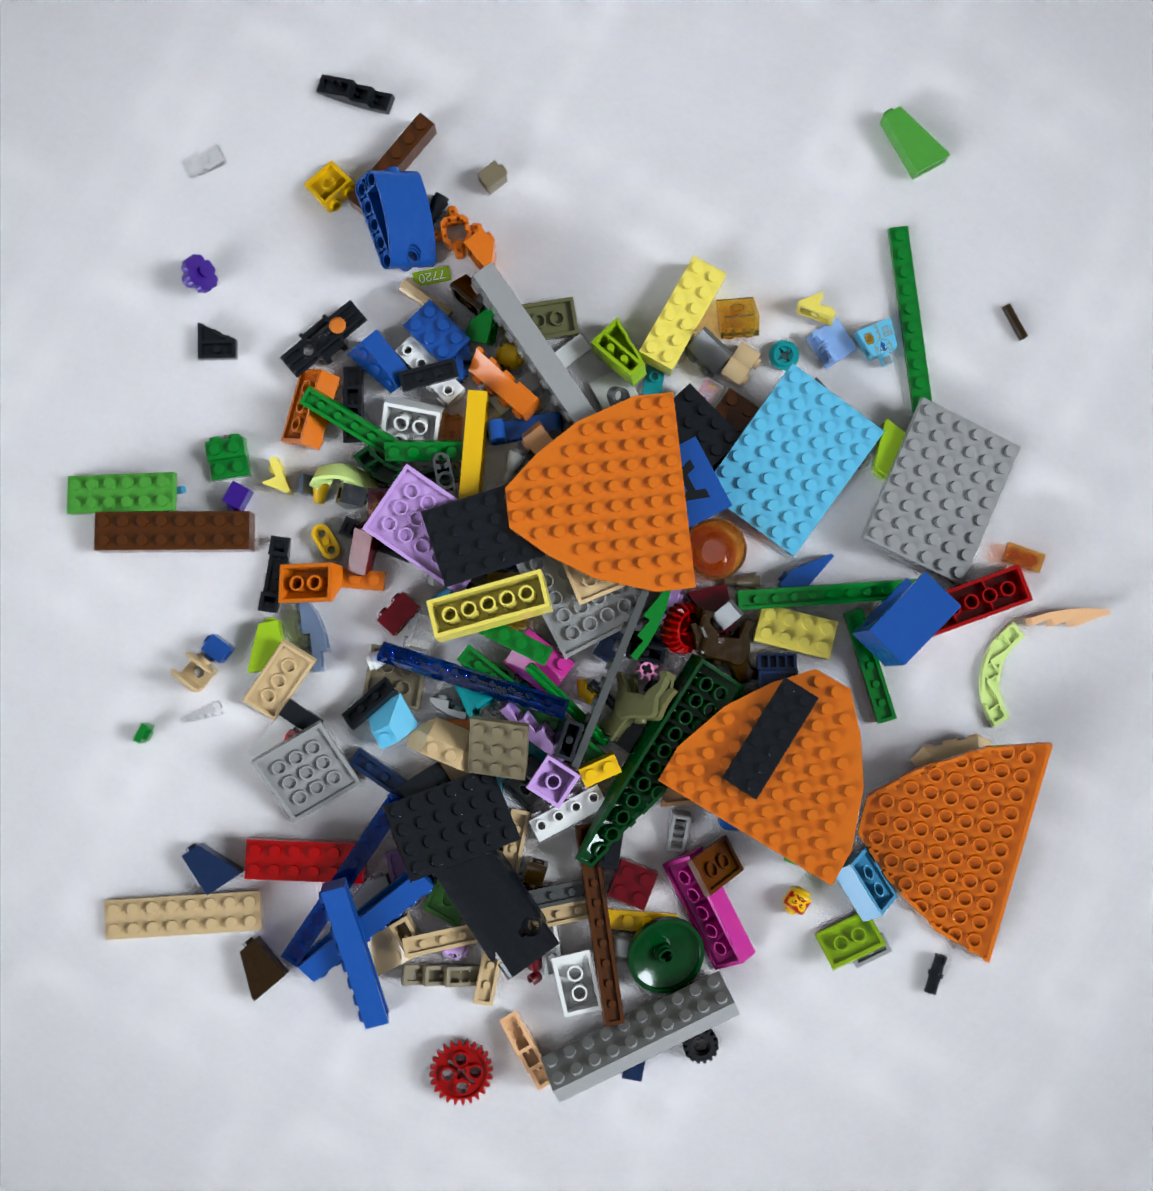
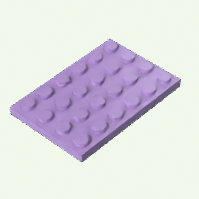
(400, 523)

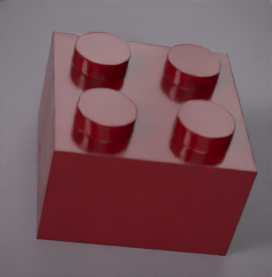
(632, 883)

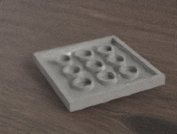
(306, 771)

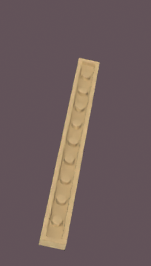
(462, 935)
(488, 970)

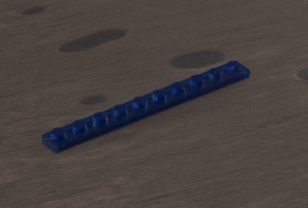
(473, 680)
(350, 869)

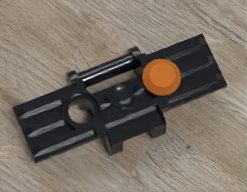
(327, 343)

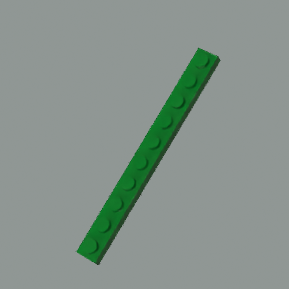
(909, 315)
(815, 594)
(475, 660)

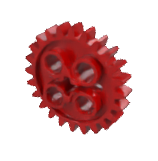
(448, 1084)

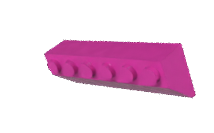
(711, 915)

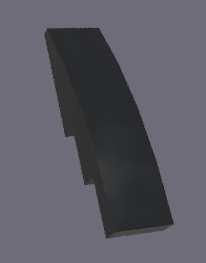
(355, 94)
(353, 396)

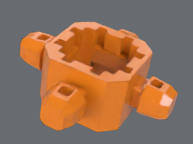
(454, 219)

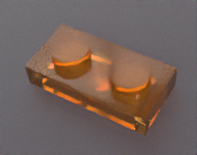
(1025, 557)

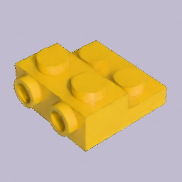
(330, 186)

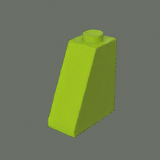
(886, 449)
(267, 639)

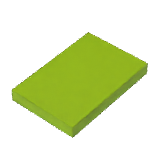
(849, 940)

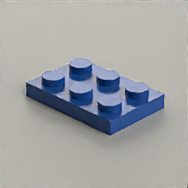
(436, 332)

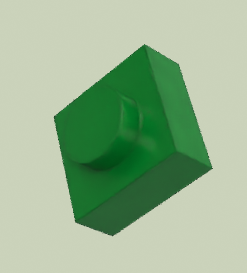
(144, 733)

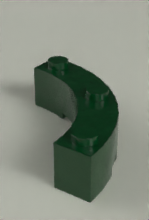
(387, 474)

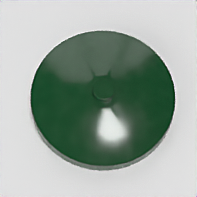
(665, 954)

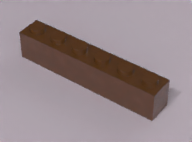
(403, 150)

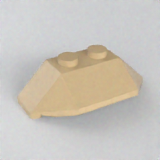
(442, 742)

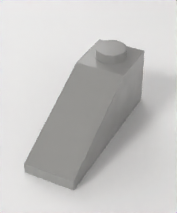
(371, 888)

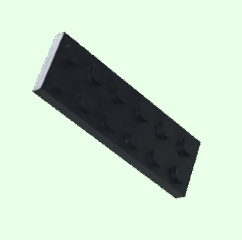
(770, 738)

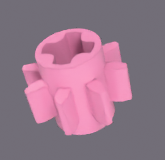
(648, 674)

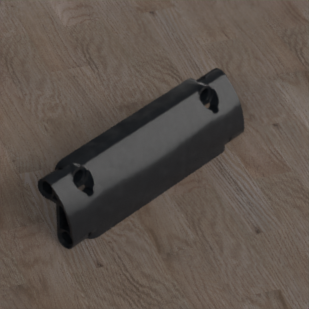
(490, 897)

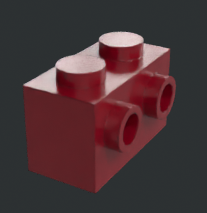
(398, 613)

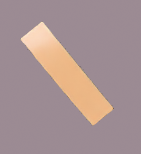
(1072, 617)
(525, 1048)

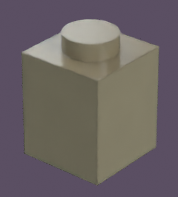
(492, 177)

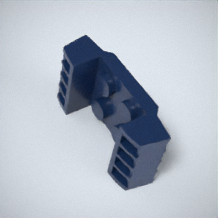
(775, 667)

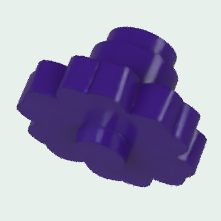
(198, 273)

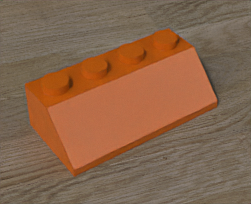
(303, 425)

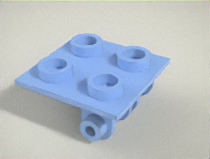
(831, 343)

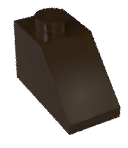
(535, 872)

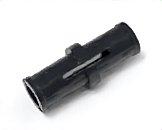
(935, 973)

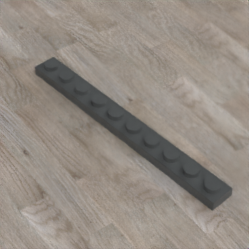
(606, 682)

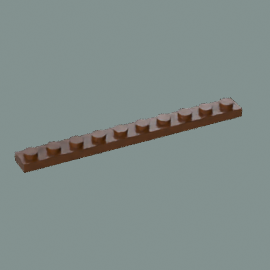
(601, 938)

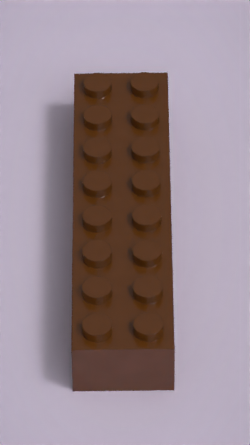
(174, 531)

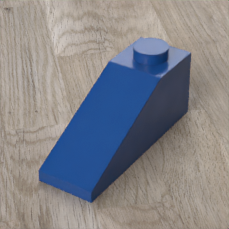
(804, 574)

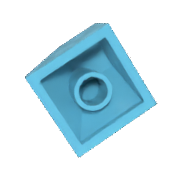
(392, 721)

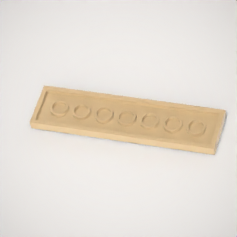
(183, 914)

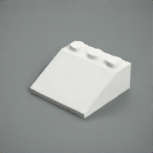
(412, 421)

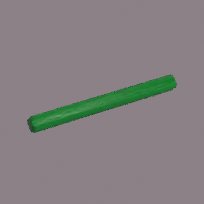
(572, 708)

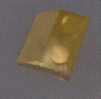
(737, 317)

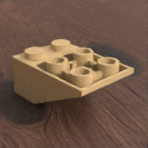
(387, 945)

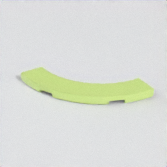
(991, 671)

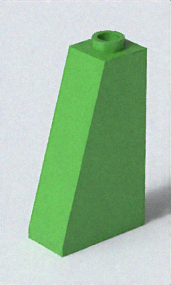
(912, 142)

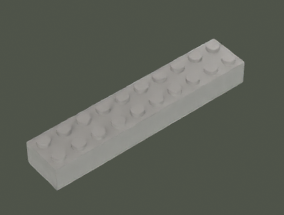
(531, 344)
(640, 1037)

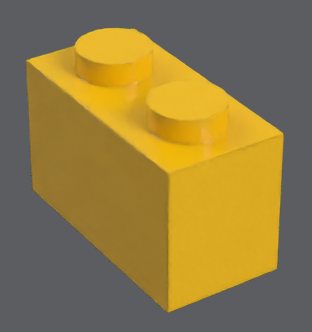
(599, 769)

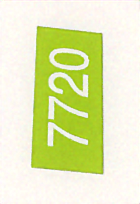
(432, 276)

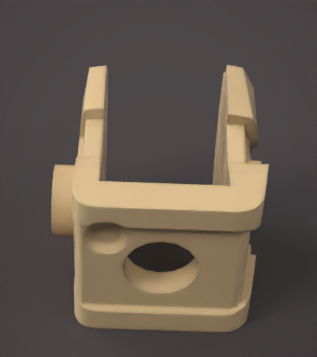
(188, 677)

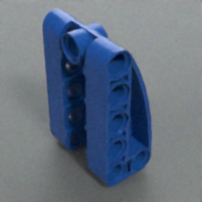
(398, 218)

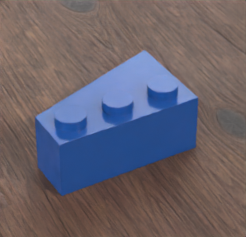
(379, 360)

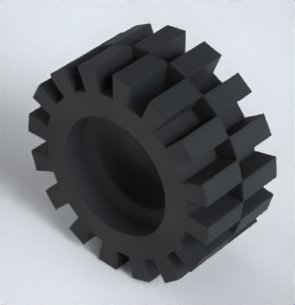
(706, 1054)

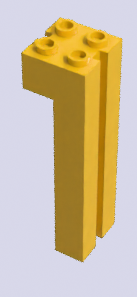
(474, 443)

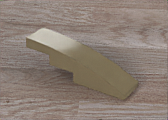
(439, 974)

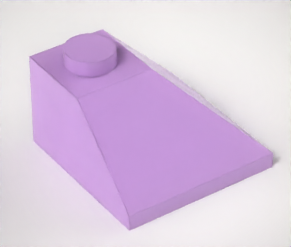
(553, 781)

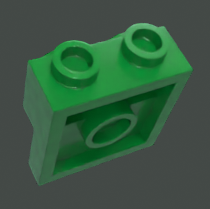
(228, 457)

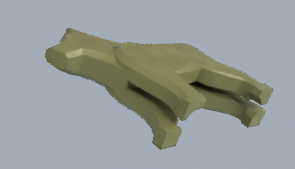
(637, 708)

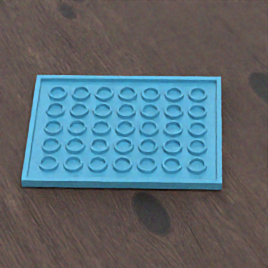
(794, 459)

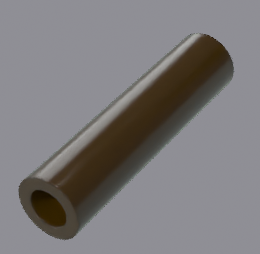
(1014, 322)

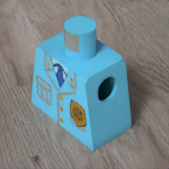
(877, 341)

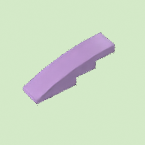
(540, 735)

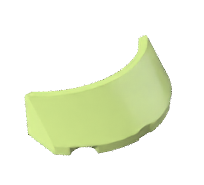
(344, 472)

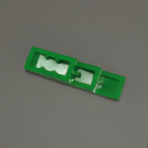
(654, 616)

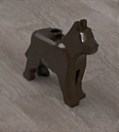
(724, 648)

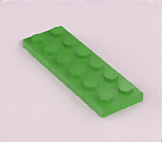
(122, 493)

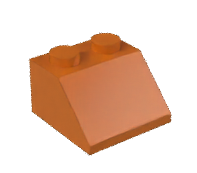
(481, 248)

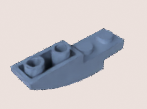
(313, 625)

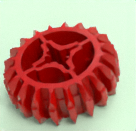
(677, 630)

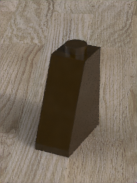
(261, 966)

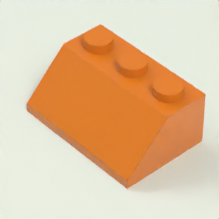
(309, 582)

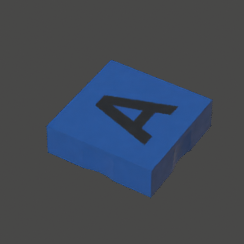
(702, 487)

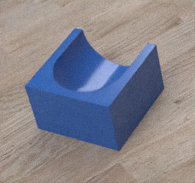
(906, 620)

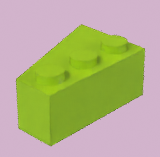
(619, 353)

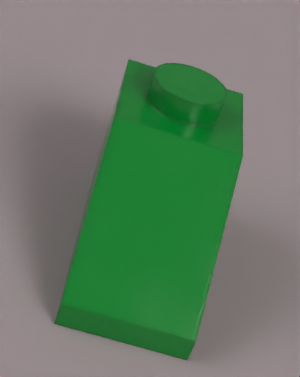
(483, 328)

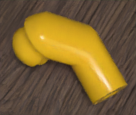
(583, 693)

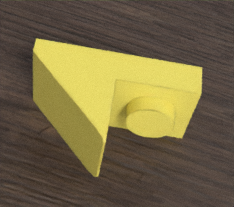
(812, 308)
(281, 481)

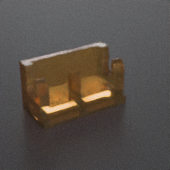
(451, 427)

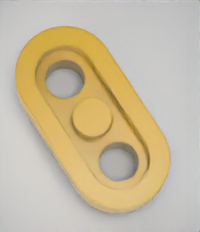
(326, 542)

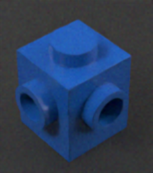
(217, 648)

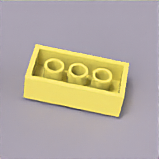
(795, 632)

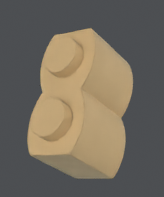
(740, 364)

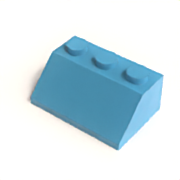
(866, 885)

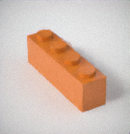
(503, 386)

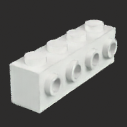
(414, 356)
(571, 811)

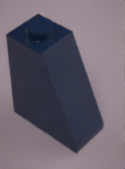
(210, 867)

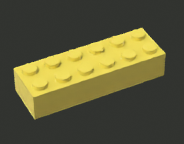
(681, 315)
(489, 606)

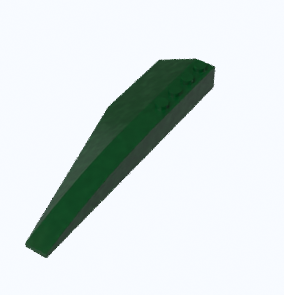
(700, 695)

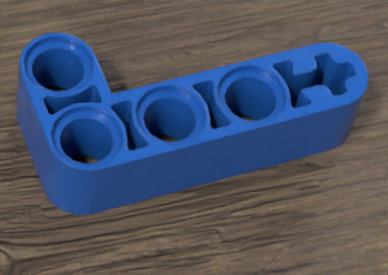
(510, 431)

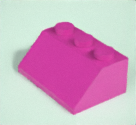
(555, 668)

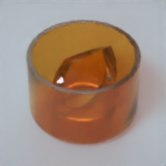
(732, 541)

